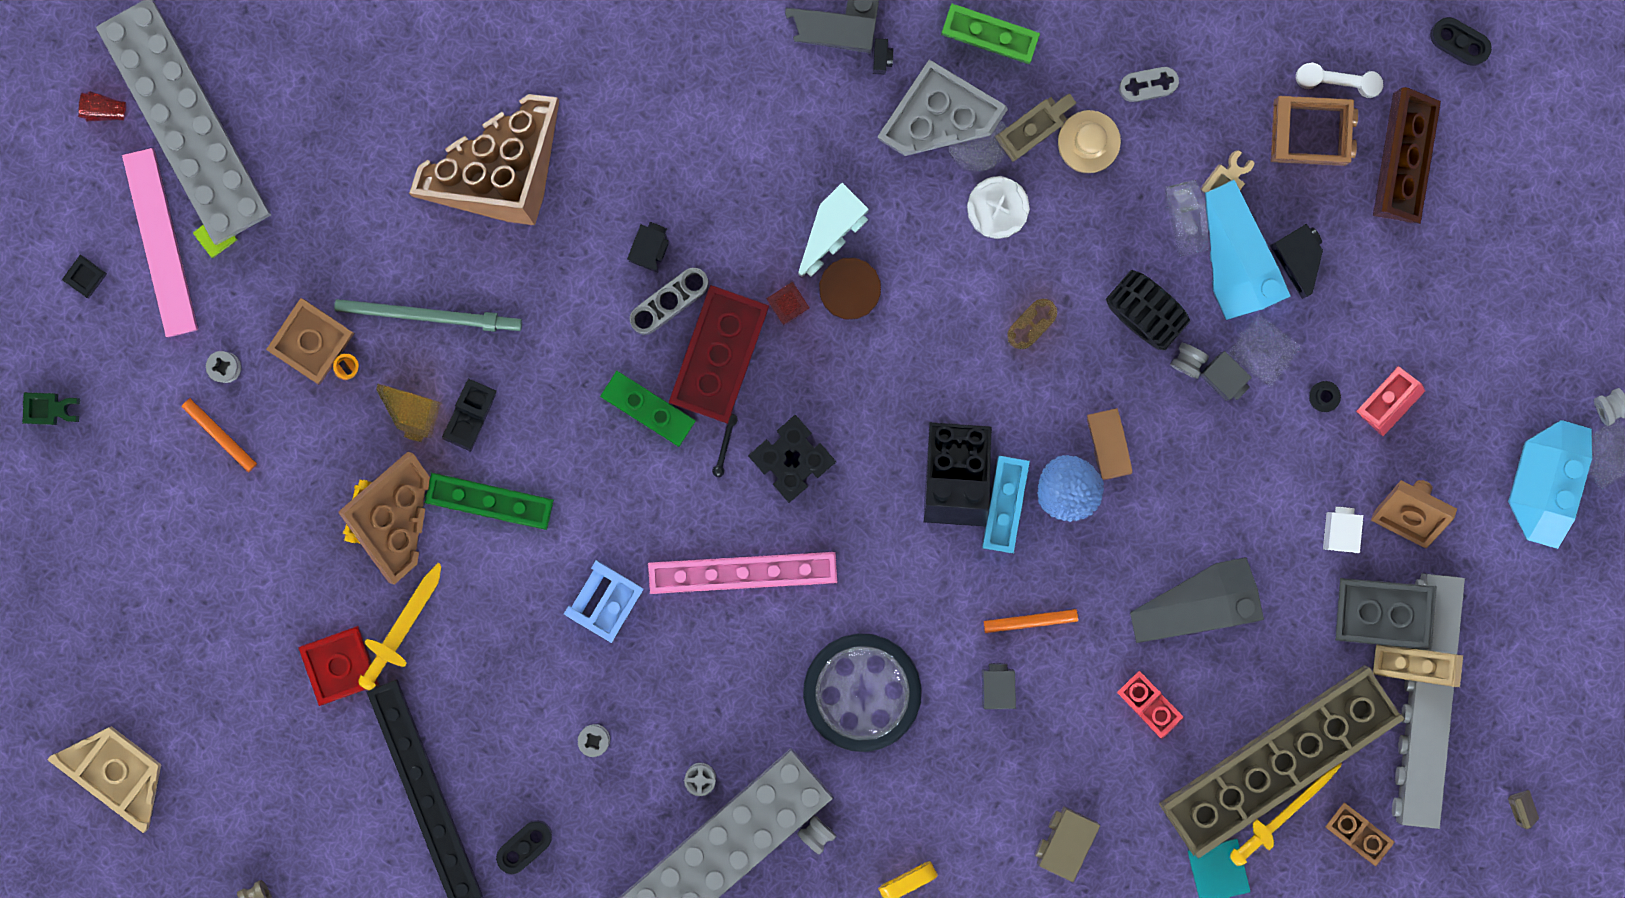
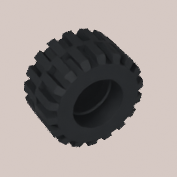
(1148, 310)

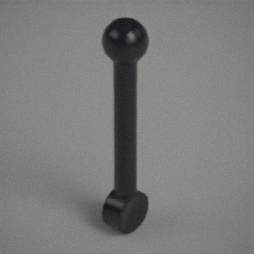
(718, 470)

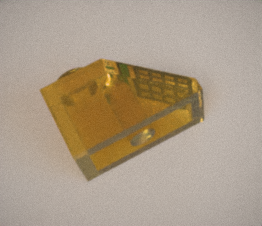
(410, 412)

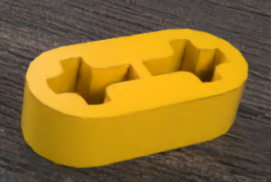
(908, 881)

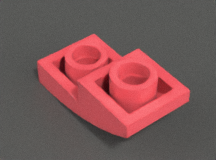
(1150, 705)

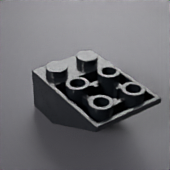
(957, 474)

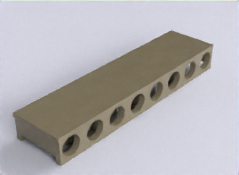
(1281, 761)

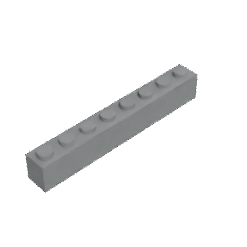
(1429, 718)

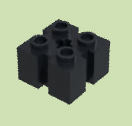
(772, 457)

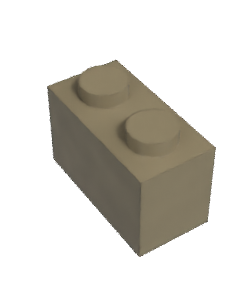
(1067, 843)

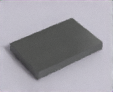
(1386, 613)

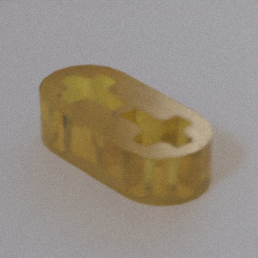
(1025, 319)

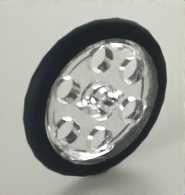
(865, 735)

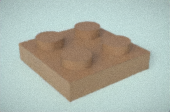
(310, 341)

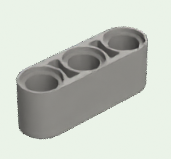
(677, 287)

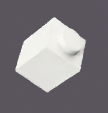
(1343, 530)

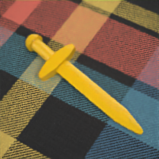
(386, 651)
(1263, 833)

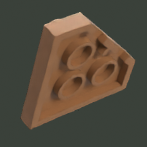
(391, 516)

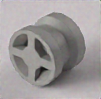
(1189, 360)
(229, 366)
(1611, 406)
(597, 736)
(696, 782)
(816, 835)

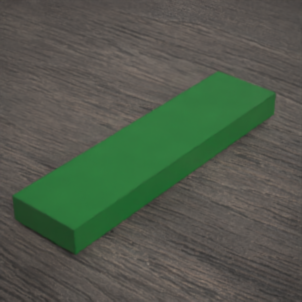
(489, 501)

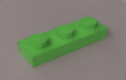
(990, 34)

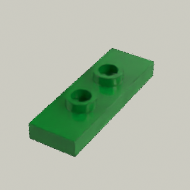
(648, 408)

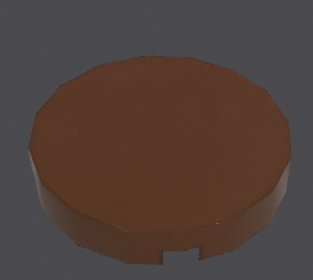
(850, 288)

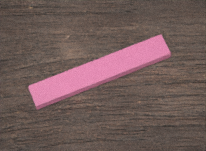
(160, 242)
(742, 572)

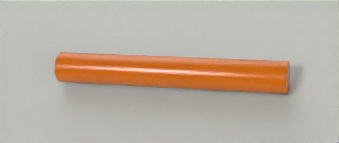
(219, 435)
(1030, 621)

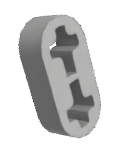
(1147, 77)

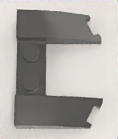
(842, 31)

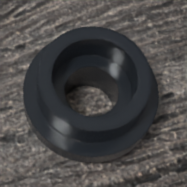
(1317, 403)

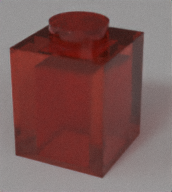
(788, 304)

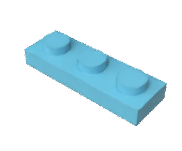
(1005, 504)

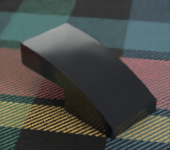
(469, 414)

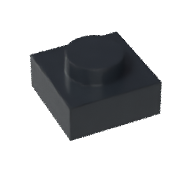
(882, 56)

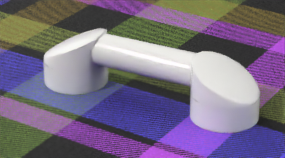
(1312, 74)

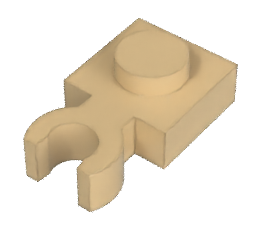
(1222, 175)

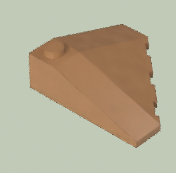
(481, 173)

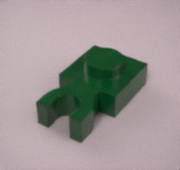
(45, 408)

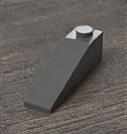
(1208, 601)

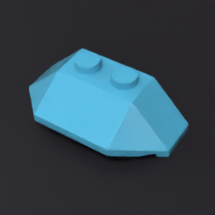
(1551, 481)

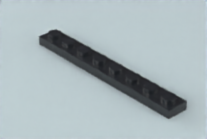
(423, 791)

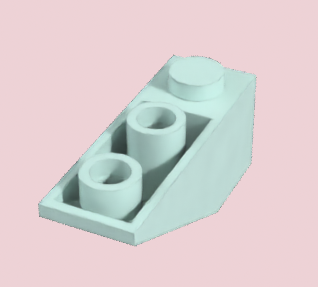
(834, 219)

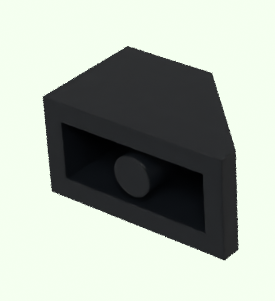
(1300, 257)

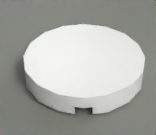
(998, 207)

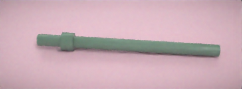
(488, 321)

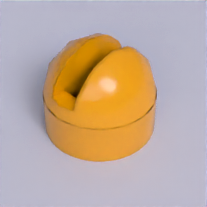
(351, 363)

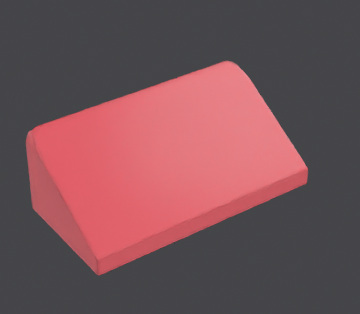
(1391, 400)

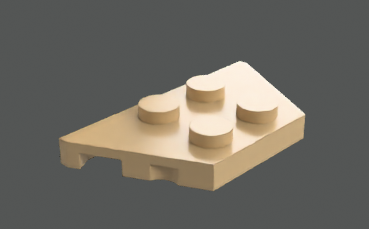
(114, 773)

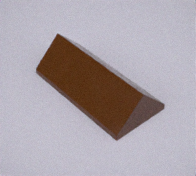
(1407, 156)

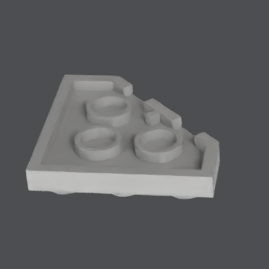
(940, 113)

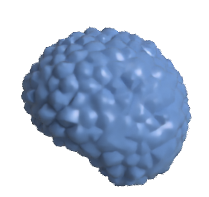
(1070, 488)

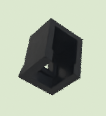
(649, 246)

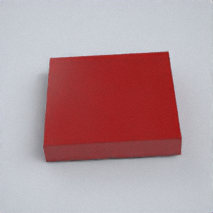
(336, 665)

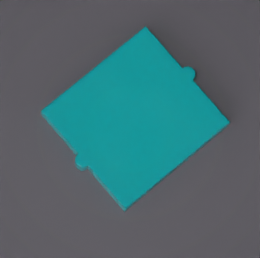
(1217, 874)

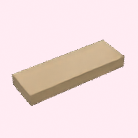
(1418, 665)

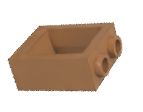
(1281, 129)

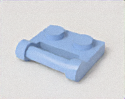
(613, 606)

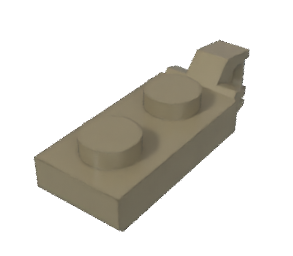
(1034, 126)

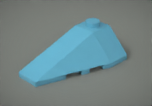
(1242, 264)

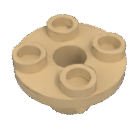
(1089, 141)

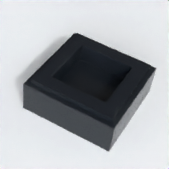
(84, 276)

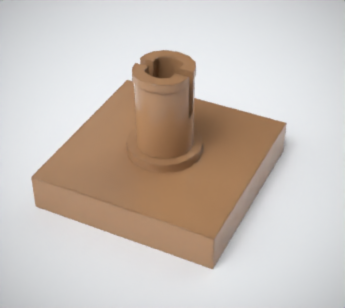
(1414, 513)

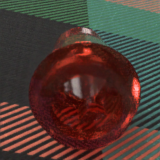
(100, 108)

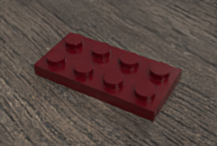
(719, 354)

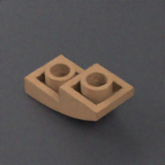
(1109, 444)
(1359, 834)

